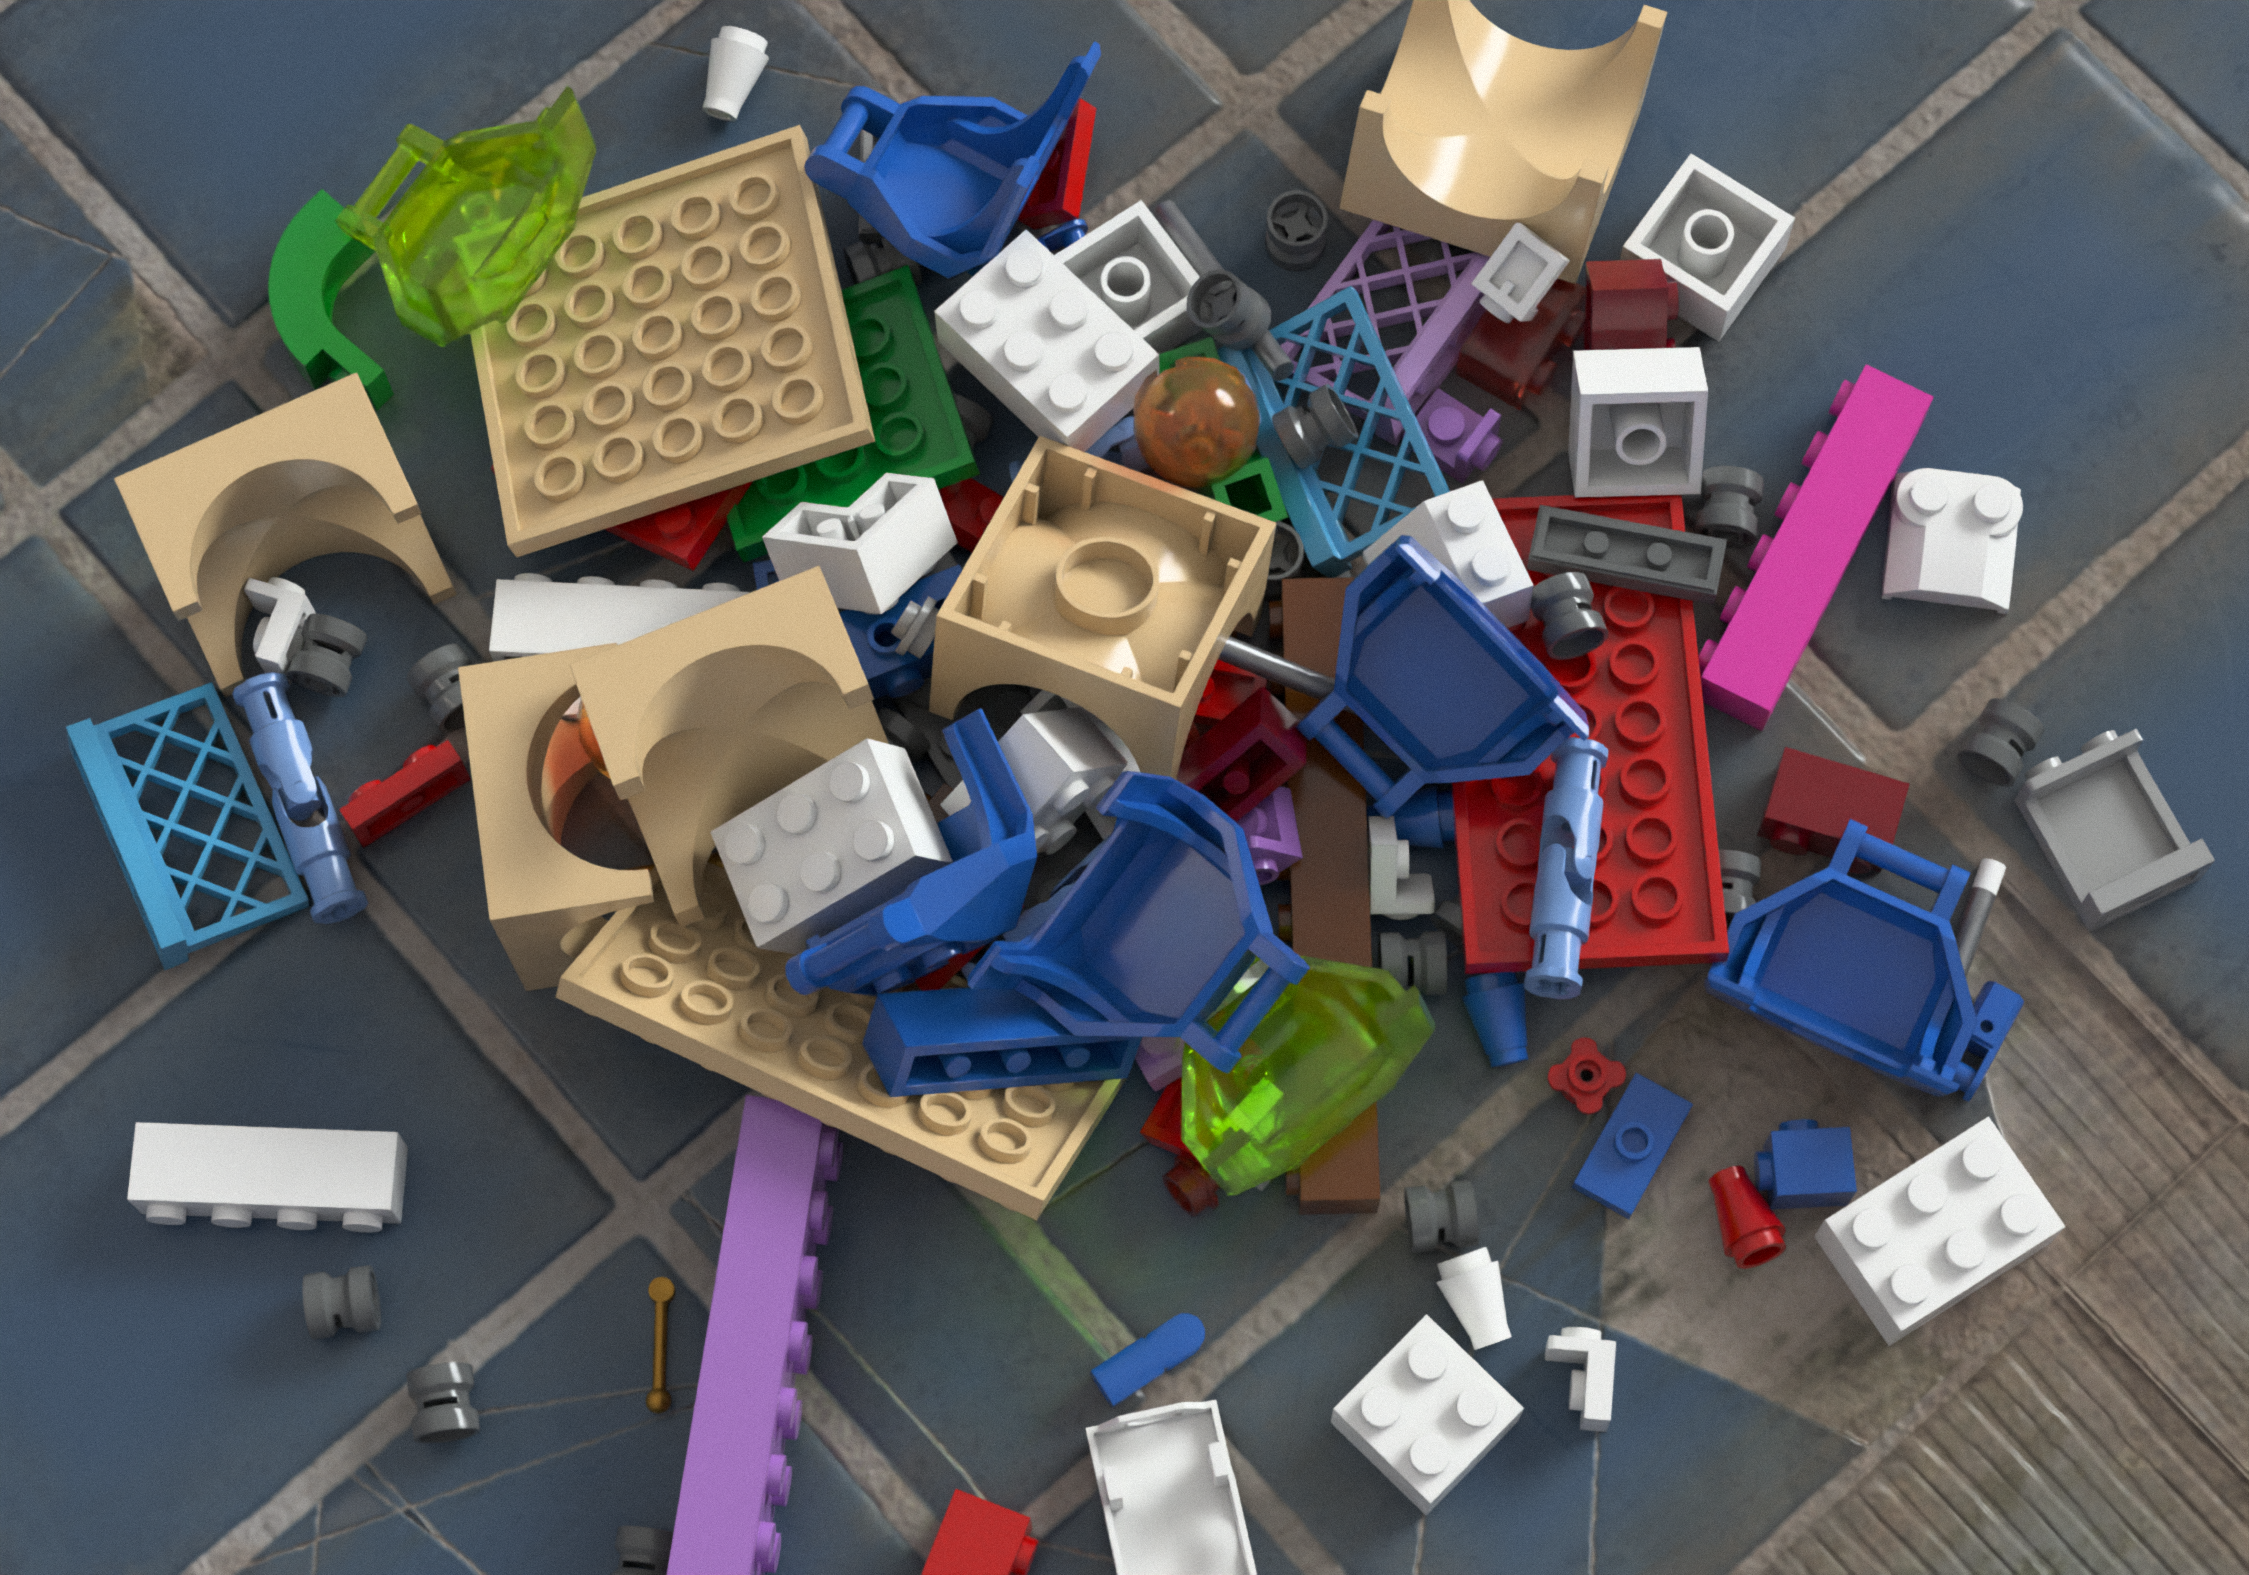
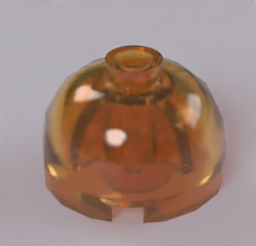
(1196, 422)

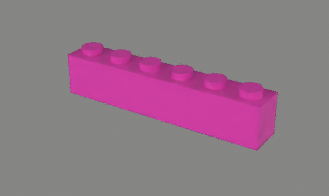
(1812, 547)

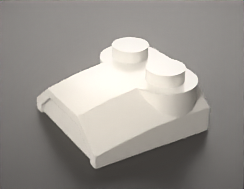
(1951, 538)

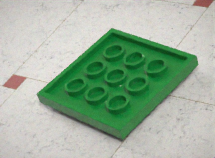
(908, 407)

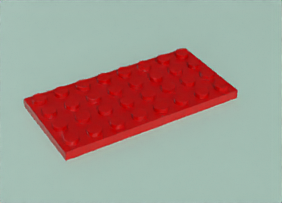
(1658, 841)

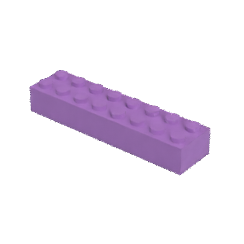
(756, 1343)

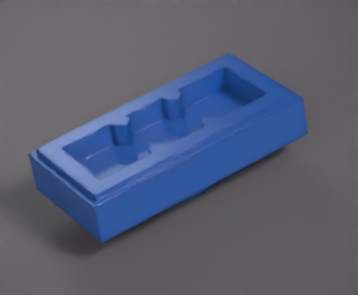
(1632, 1145)

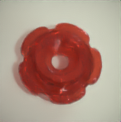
(1191, 1186)

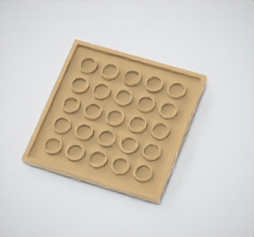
(672, 348)

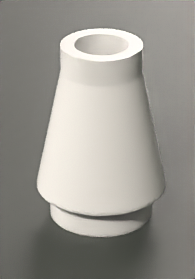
(733, 69)
(1476, 1296)

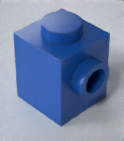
(1806, 1166)

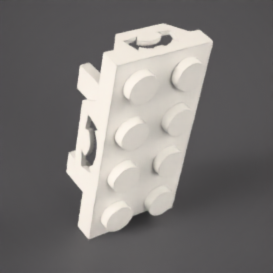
(1170, 1493)

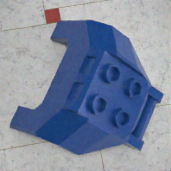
(946, 167)
(1436, 683)
(948, 908)
(1154, 929)
(1858, 966)

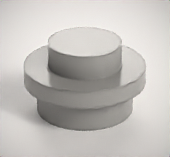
(916, 628)

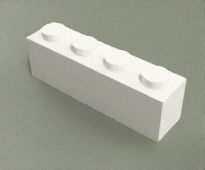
(550, 616)
(267, 1175)

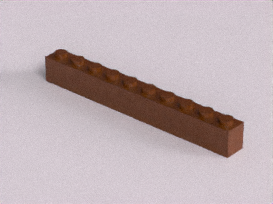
(1331, 882)

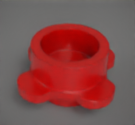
(1586, 1095)

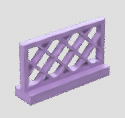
(1435, 348)

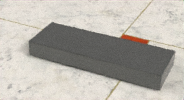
(1627, 554)

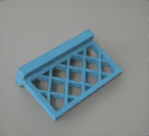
(1302, 489)
(134, 843)

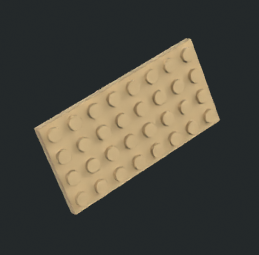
(736, 1014)

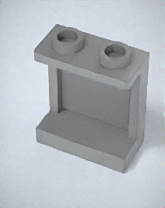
(2109, 829)

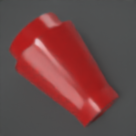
(1745, 1220)

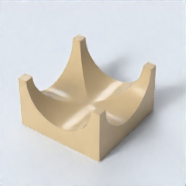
(1497, 131)
(269, 497)
(1103, 597)
(724, 717)
(524, 783)

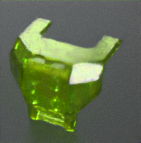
(475, 217)
(1301, 1073)

